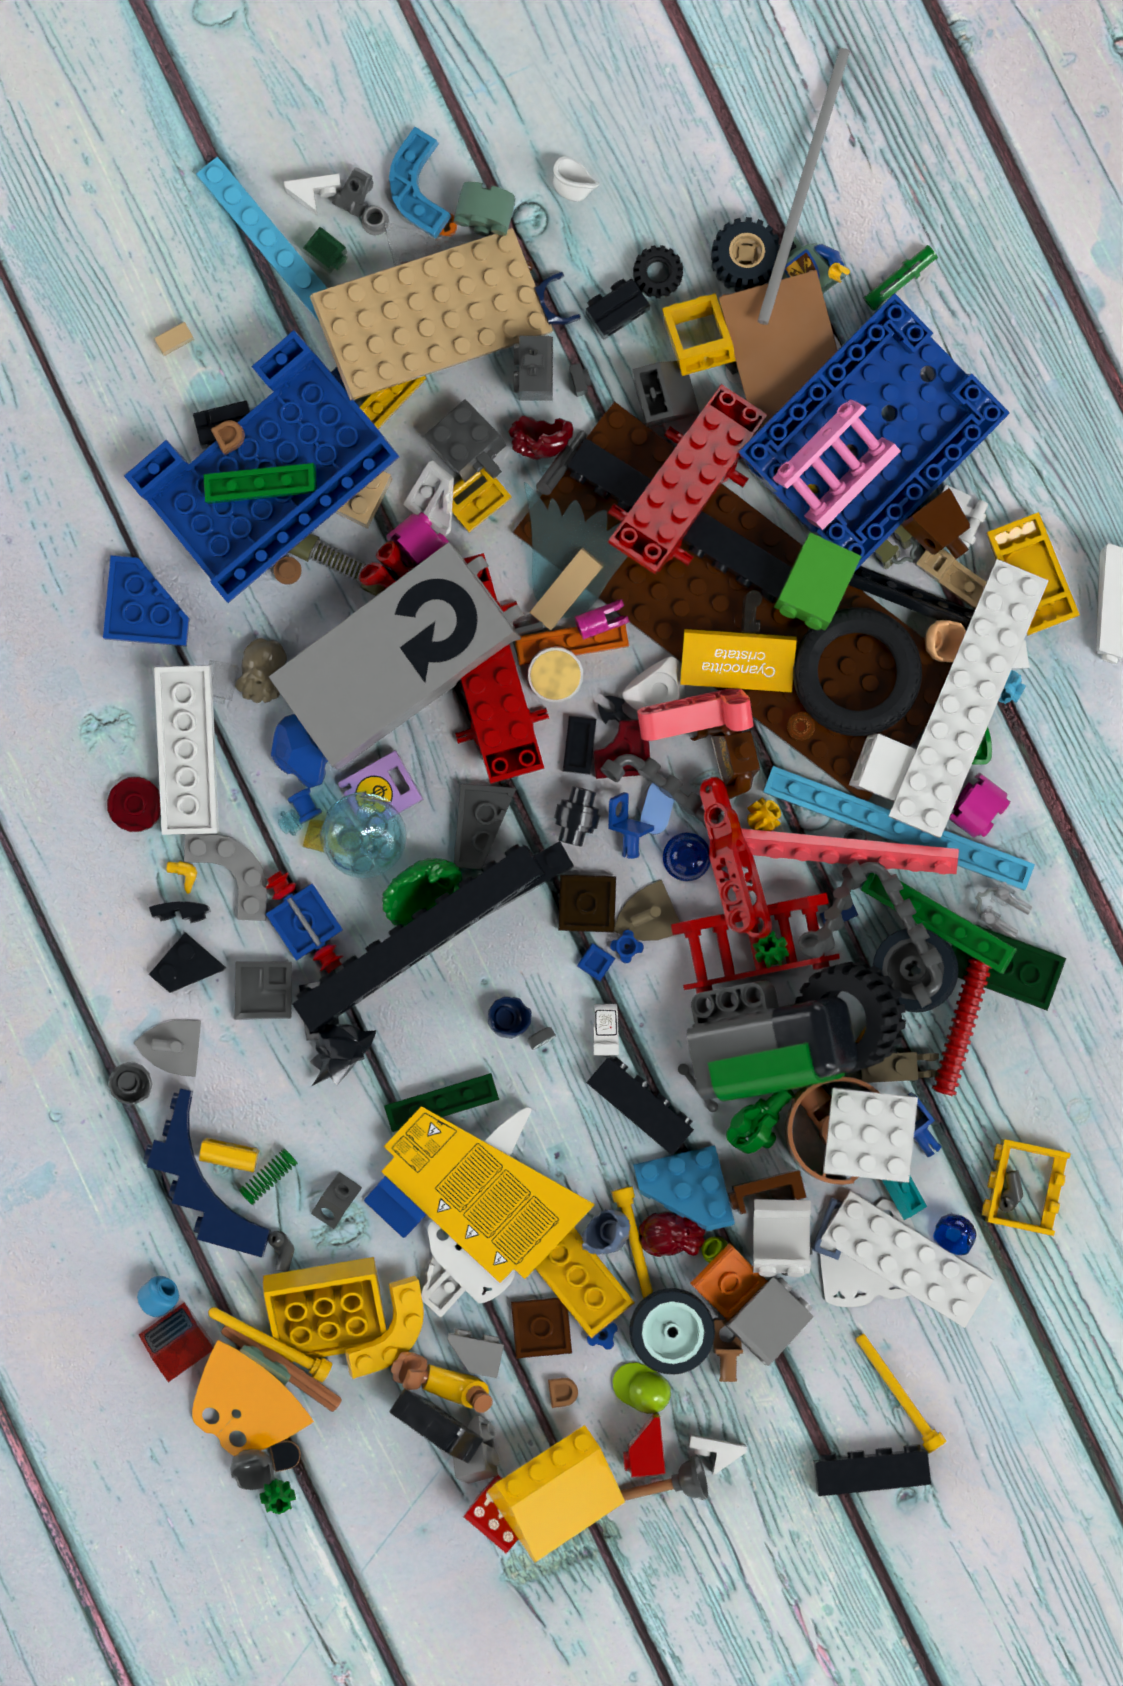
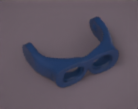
(551, 318)

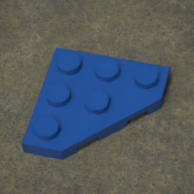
(140, 607)

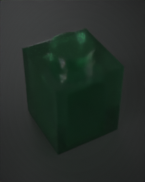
(326, 250)

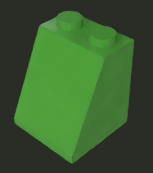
(817, 582)

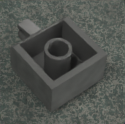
(535, 371)
(466, 442)

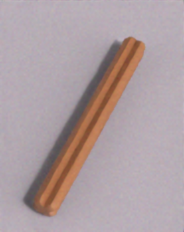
(298, 1377)

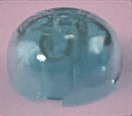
(360, 822)

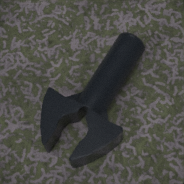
(619, 715)

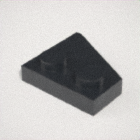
(185, 965)

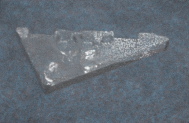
(414, 243)

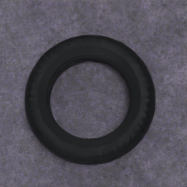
(866, 721)

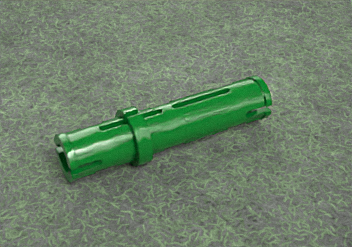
(925, 256)

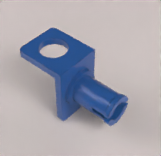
(629, 828)
(921, 1133)

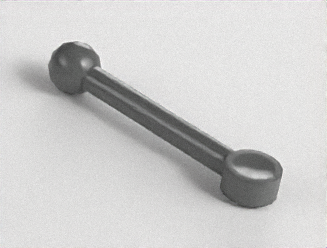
(683, 1069)

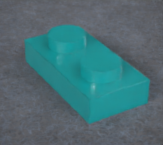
(906, 1197)

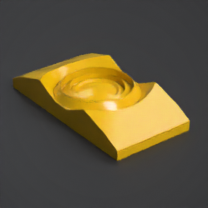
(1030, 549)

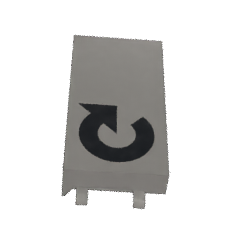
(395, 655)

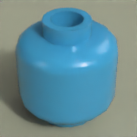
(158, 1296)

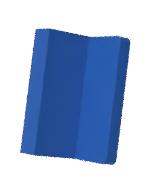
(394, 1207)

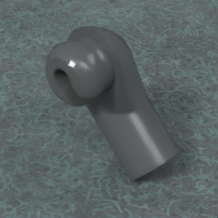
(1013, 1192)

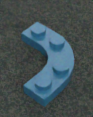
(405, 184)

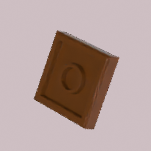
(541, 1328)

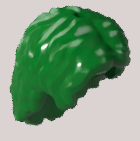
(419, 888)

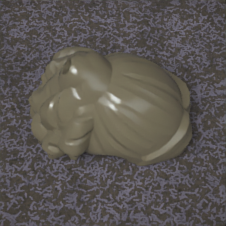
(258, 663)

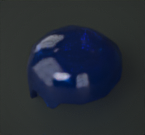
(955, 1234)

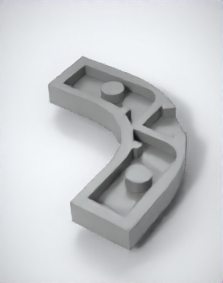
(243, 865)

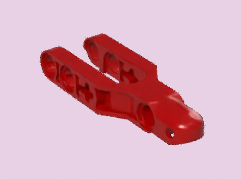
(730, 847)

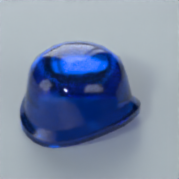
(686, 856)

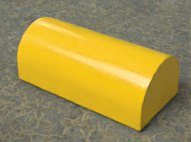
(229, 1154)

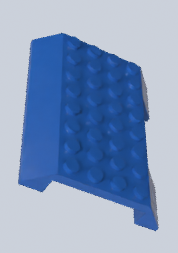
(297, 424)

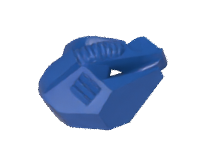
(297, 752)

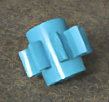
(1013, 688)

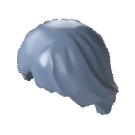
(606, 1232)

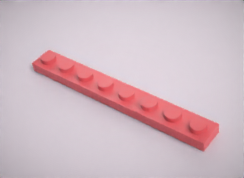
(846, 851)

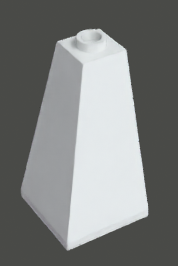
(1110, 604)

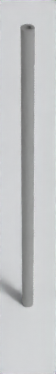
(803, 186)

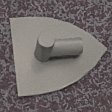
(172, 1046)

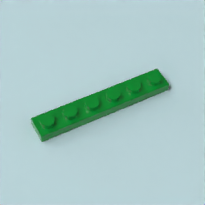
(948, 925)

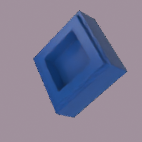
(596, 962)

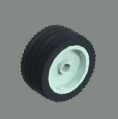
(672, 1309)

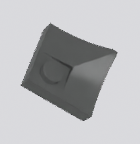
(263, 990)

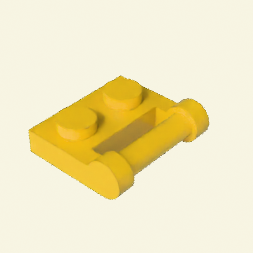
(481, 502)

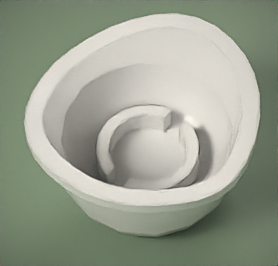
(572, 179)

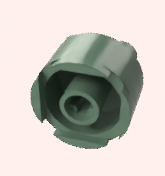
(484, 209)

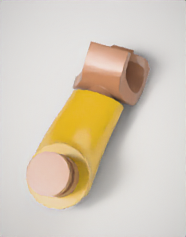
(451, 1385)

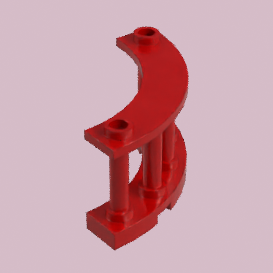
(719, 925)

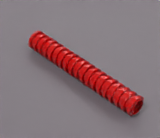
(962, 1027)

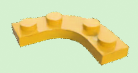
(400, 1335)

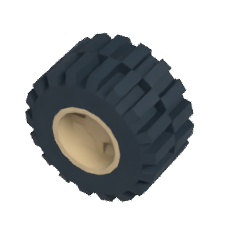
(744, 254)

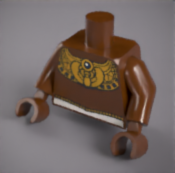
(734, 757)

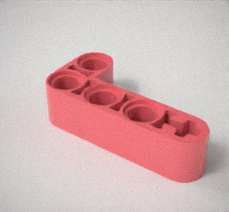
(696, 713)

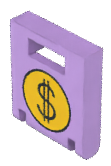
(377, 781)

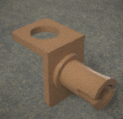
(728, 1354)

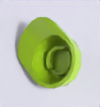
(641, 1388)

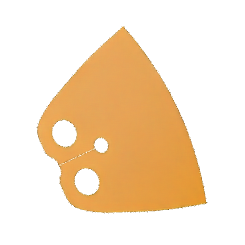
(265, 1404)

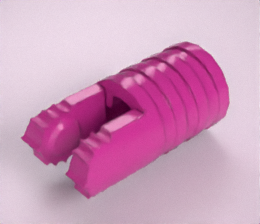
(595, 622)

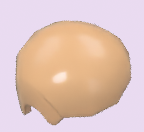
(944, 640)

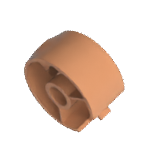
(817, 1104)

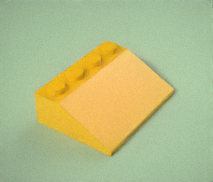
(325, 1307)
(557, 1493)

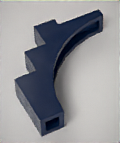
(176, 1156)

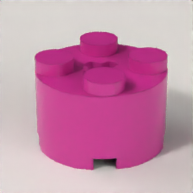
(416, 539)
(978, 806)

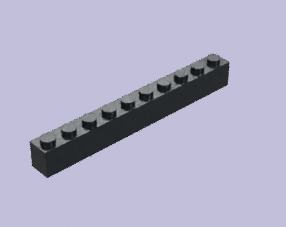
(706, 535)
(418, 938)

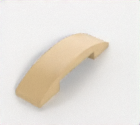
(953, 576)

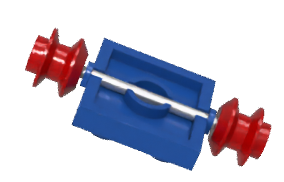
(304, 922)

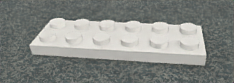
(186, 749)
(907, 1259)

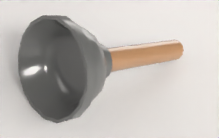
(690, 1480)

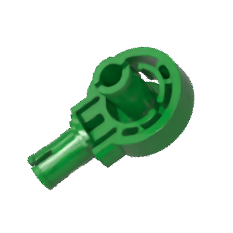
(757, 1123)

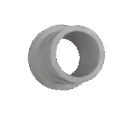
(374, 229)

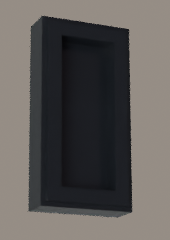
(579, 745)

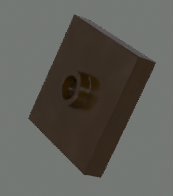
(587, 903)

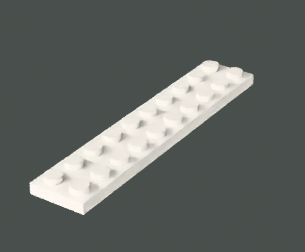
(968, 698)

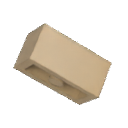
(174, 338)

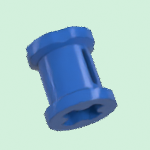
(304, 805)

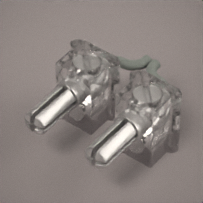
(1002, 895)

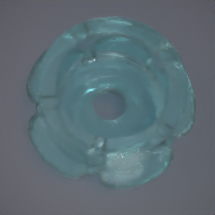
(290, 822)

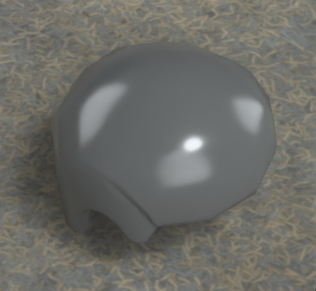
(130, 1083)
(252, 1469)

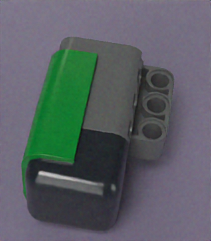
(767, 1047)

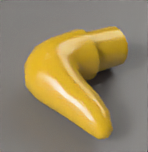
(185, 869)

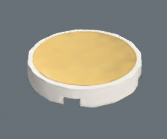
(555, 674)

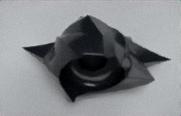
(339, 1051)

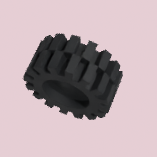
(663, 255)

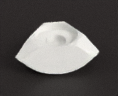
(656, 685)

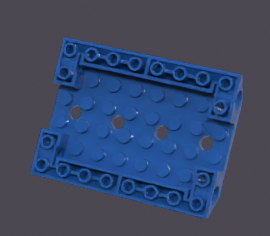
(932, 426)

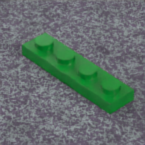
(260, 483)

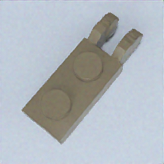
(899, 1068)

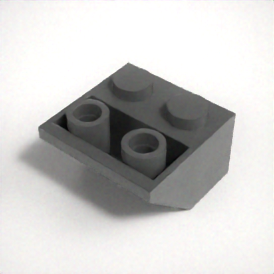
(664, 393)

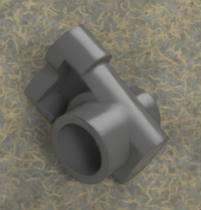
(352, 198)

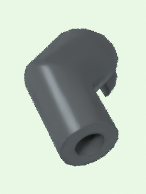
(284, 1249)

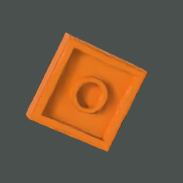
(728, 1282)

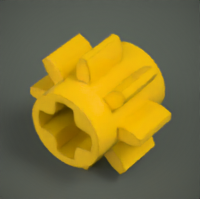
(764, 815)

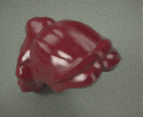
(540, 438)
(670, 1234)

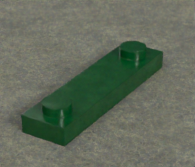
(444, 1100)

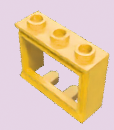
(996, 1181)

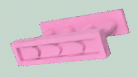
(860, 471)

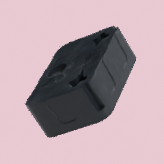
(436, 1425)

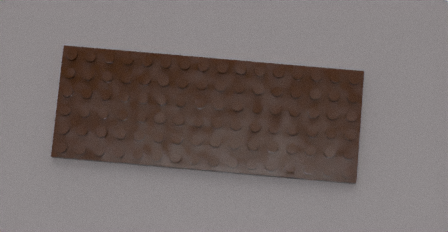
(852, 669)

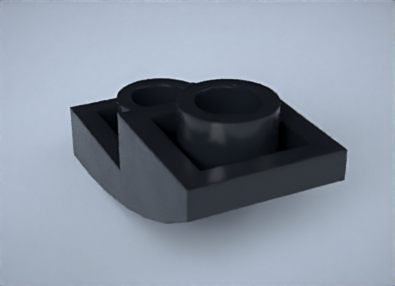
(189, 910)

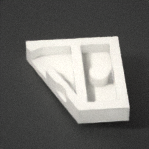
(433, 497)
(440, 1289)

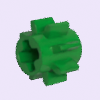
(771, 950)
(277, 1496)

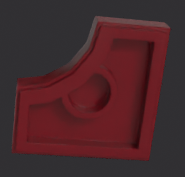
(626, 741)

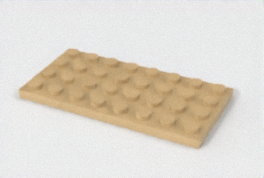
(430, 314)

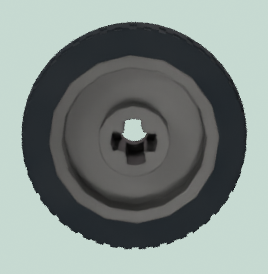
(898, 956)

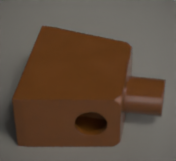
(940, 525)

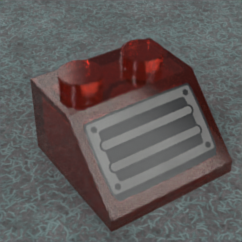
(176, 1342)

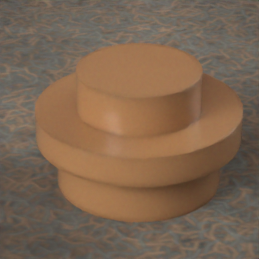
(287, 570)

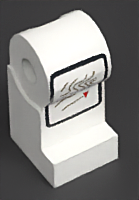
(606, 1030)

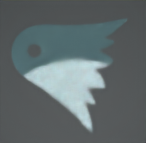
(560, 538)

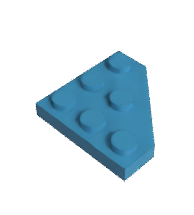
(688, 1186)

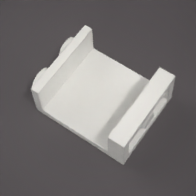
(781, 1237)

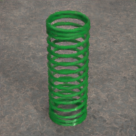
(287, 1158)

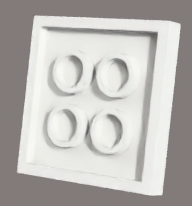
(870, 1135)

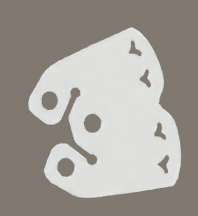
(465, 1269)
(850, 1276)

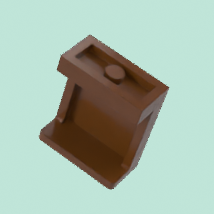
(791, 1178)

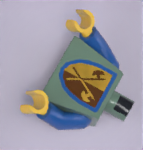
(816, 257)

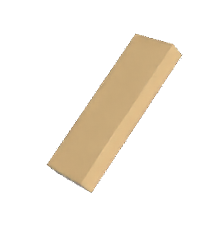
(566, 589)

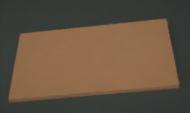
(786, 352)

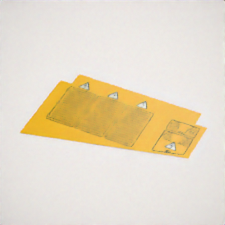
(481, 1196)

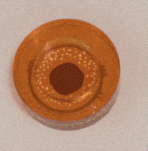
(801, 726)

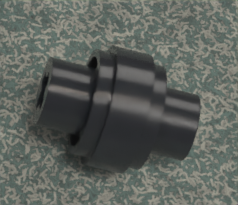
(577, 816)

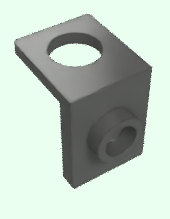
(525, 628)
(336, 1199)

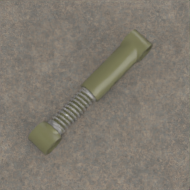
(312, 549)

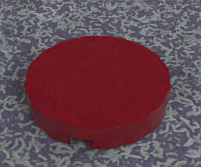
(134, 804)

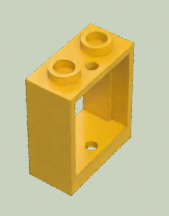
(693, 358)

